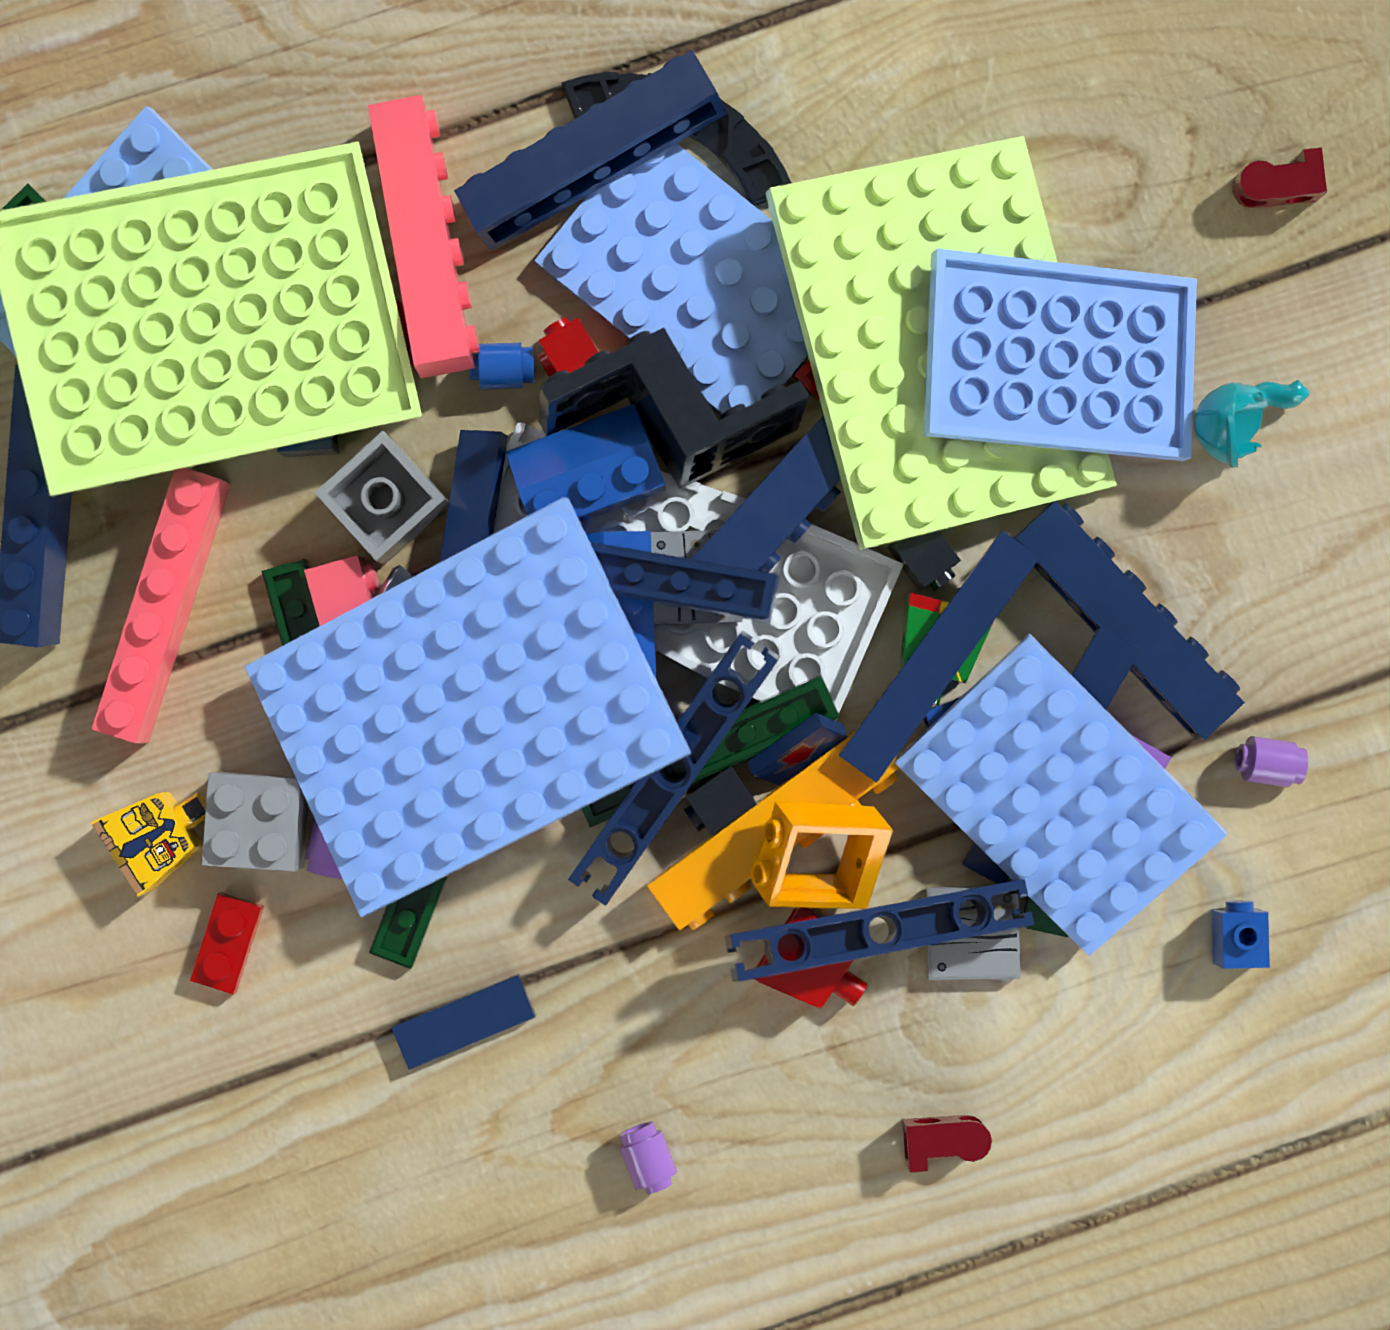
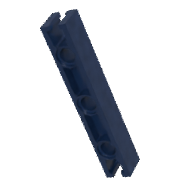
(656, 794)
(909, 923)

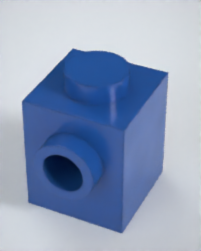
(1240, 936)

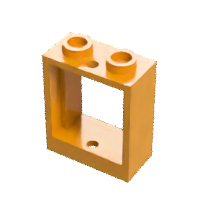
(857, 869)

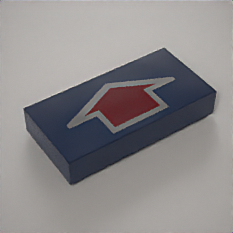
(797, 749)

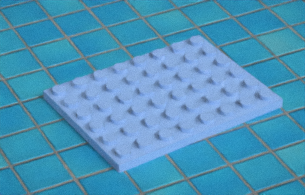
(466, 708)

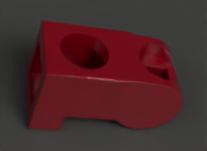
(1285, 184)
(944, 1137)

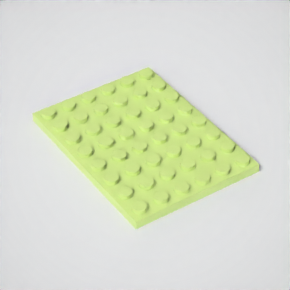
(862, 291)
(203, 317)

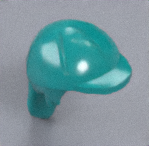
(1234, 413)

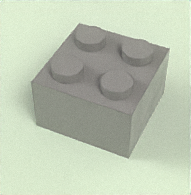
(382, 498)
(255, 822)

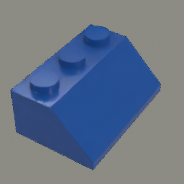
(591, 464)

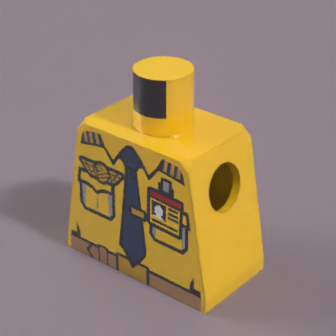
(152, 837)

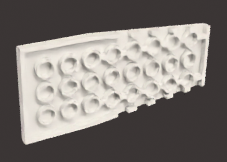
(823, 601)

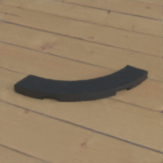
(729, 137)

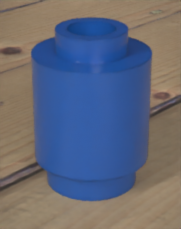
(503, 365)

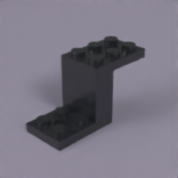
(670, 406)

